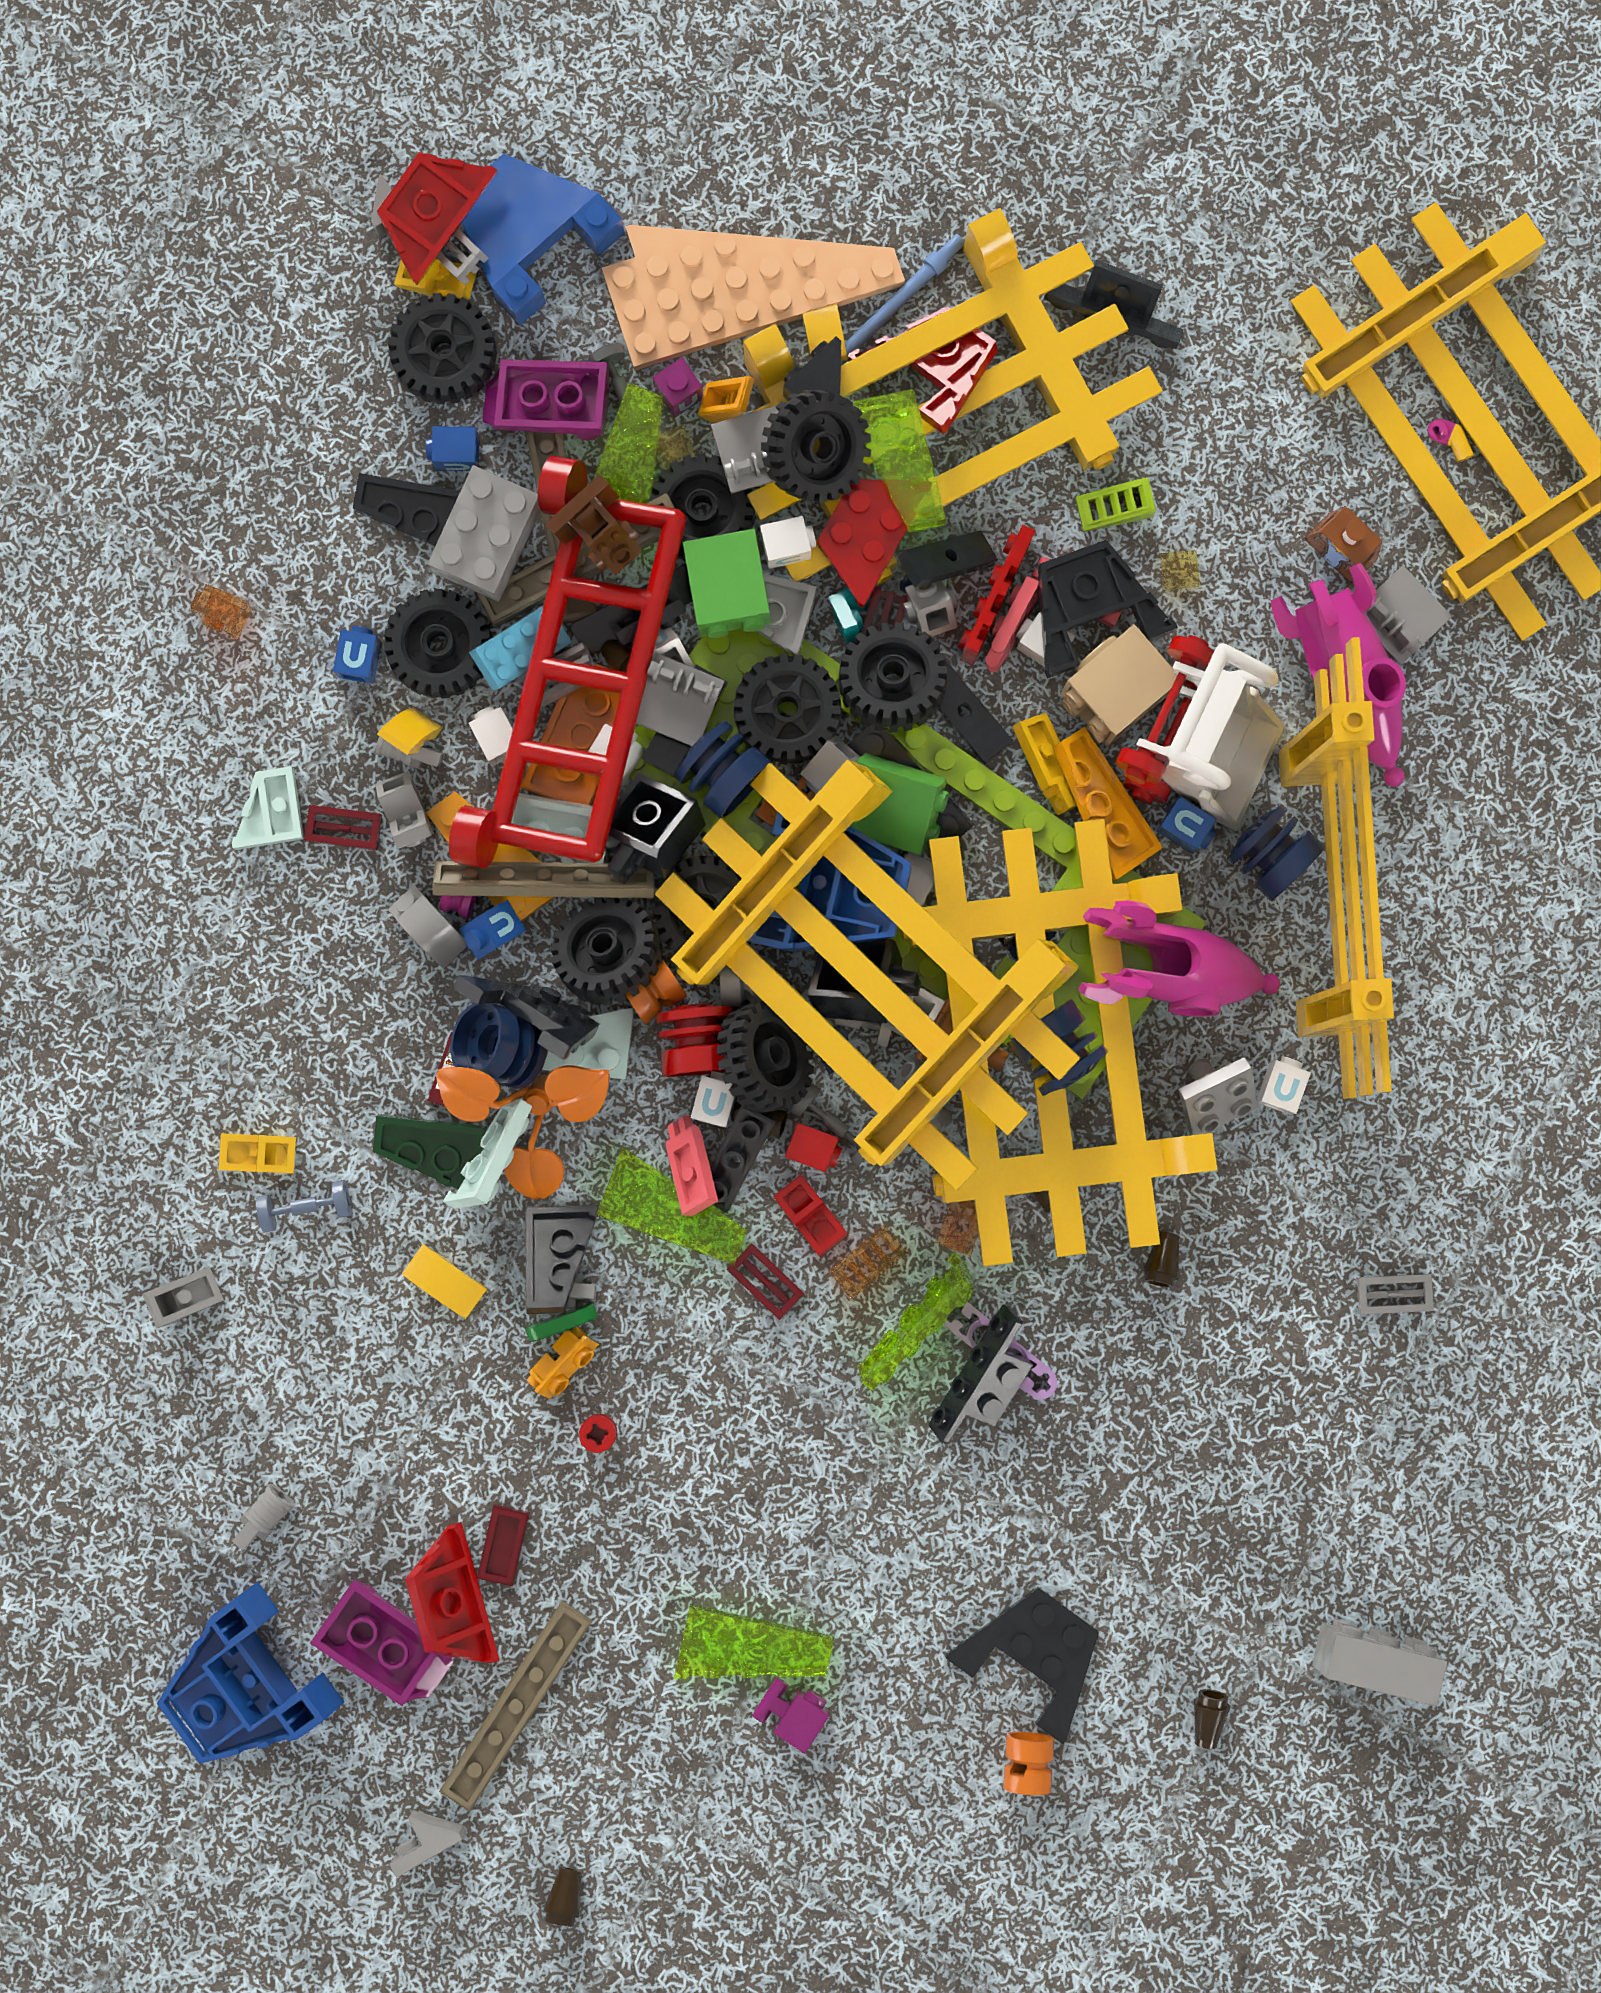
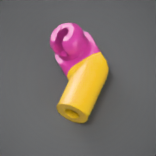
(1451, 435)

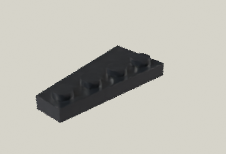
(405, 505)
(885, 745)

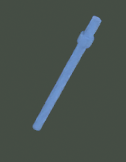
(933, 265)

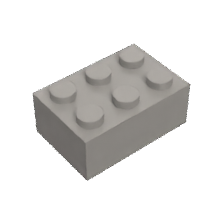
(485, 533)
(1379, 1662)

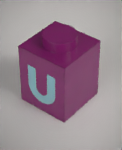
(678, 387)

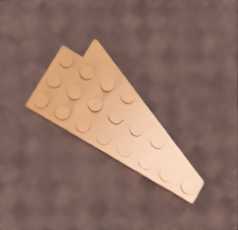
(716, 287)

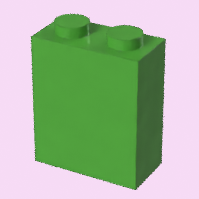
(727, 583)
(910, 811)

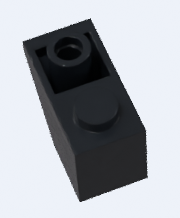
(820, 373)

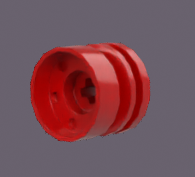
(694, 1037)

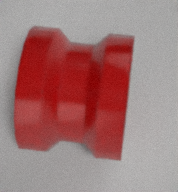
(603, 1425)

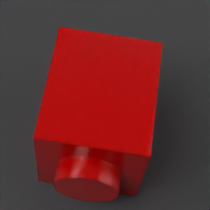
(813, 1148)

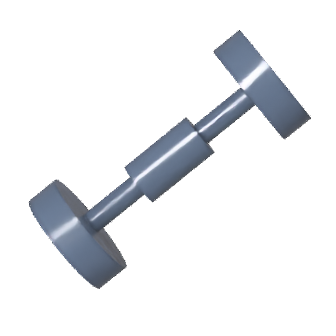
(266, 1211)

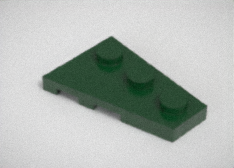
(428, 1145)

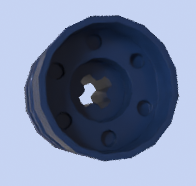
(721, 769)
(1276, 852)
(1063, 1023)
(498, 1044)

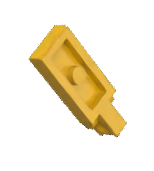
(1038, 742)

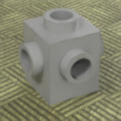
(931, 608)

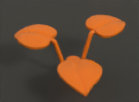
(572, 1088)

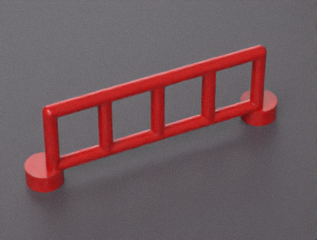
(479, 830)

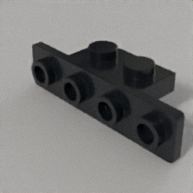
(1131, 294)
(621, 623)
(986, 1380)

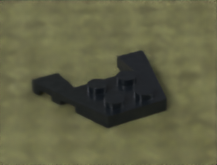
(1085, 589)
(561, 1024)
(1046, 1642)

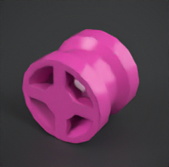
(462, 904)

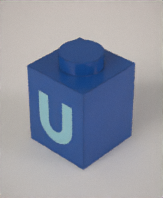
(453, 448)
(357, 655)
(1187, 826)
(492, 929)

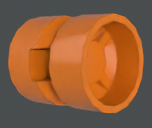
(661, 991)
(1028, 1763)

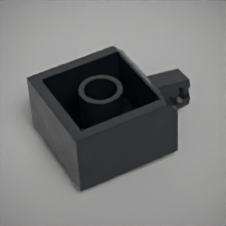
(651, 828)
(840, 1000)

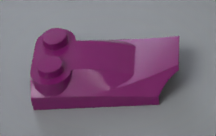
(549, 397)
(380, 1645)

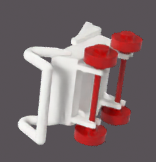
(1216, 738)

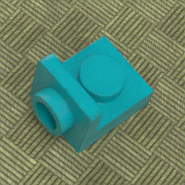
(846, 614)

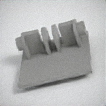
(740, 449)
(1405, 615)
(678, 700)

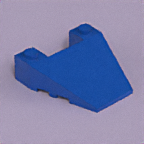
(523, 218)
(838, 898)
(236, 1690)

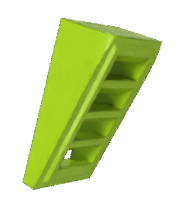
(1132, 514)

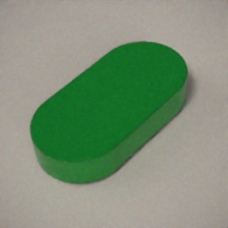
(561, 1322)

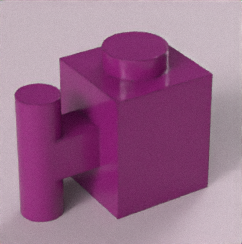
(798, 1719)

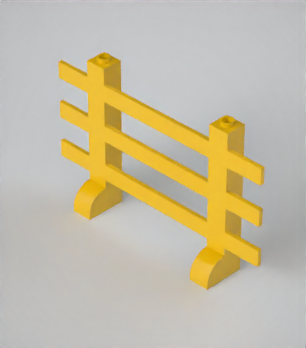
(1409, 320)
(1041, 357)
(1325, 757)
(953, 1059)
(1060, 1168)

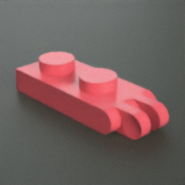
(1006, 628)
(690, 1167)

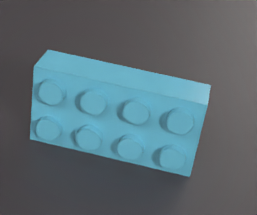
(510, 651)

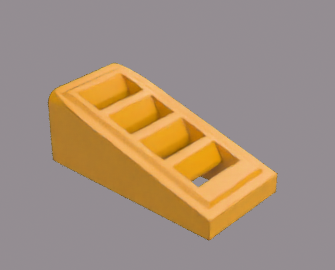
(725, 399)

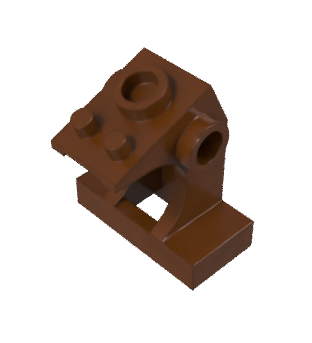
(588, 517)

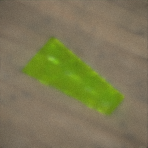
(632, 445)
(903, 457)
(649, 1204)

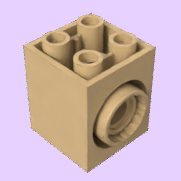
(1118, 685)

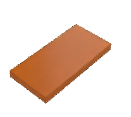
(573, 725)

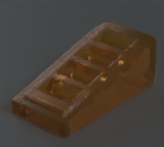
(844, 1282)

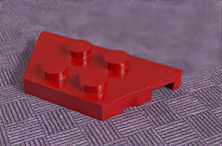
(430, 207)
(862, 537)
(450, 1601)

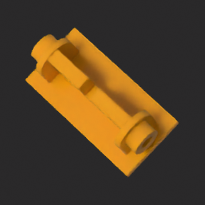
(552, 1376)

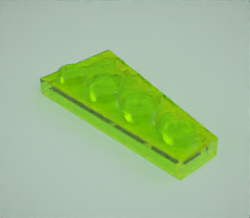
(918, 1322)
(734, 1644)

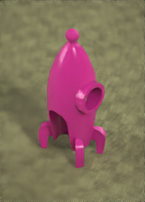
(1325, 630)
(1189, 965)

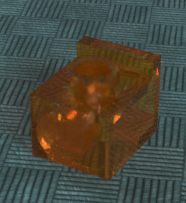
(221, 610)
(950, 1237)

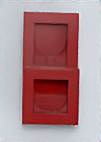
(810, 1215)

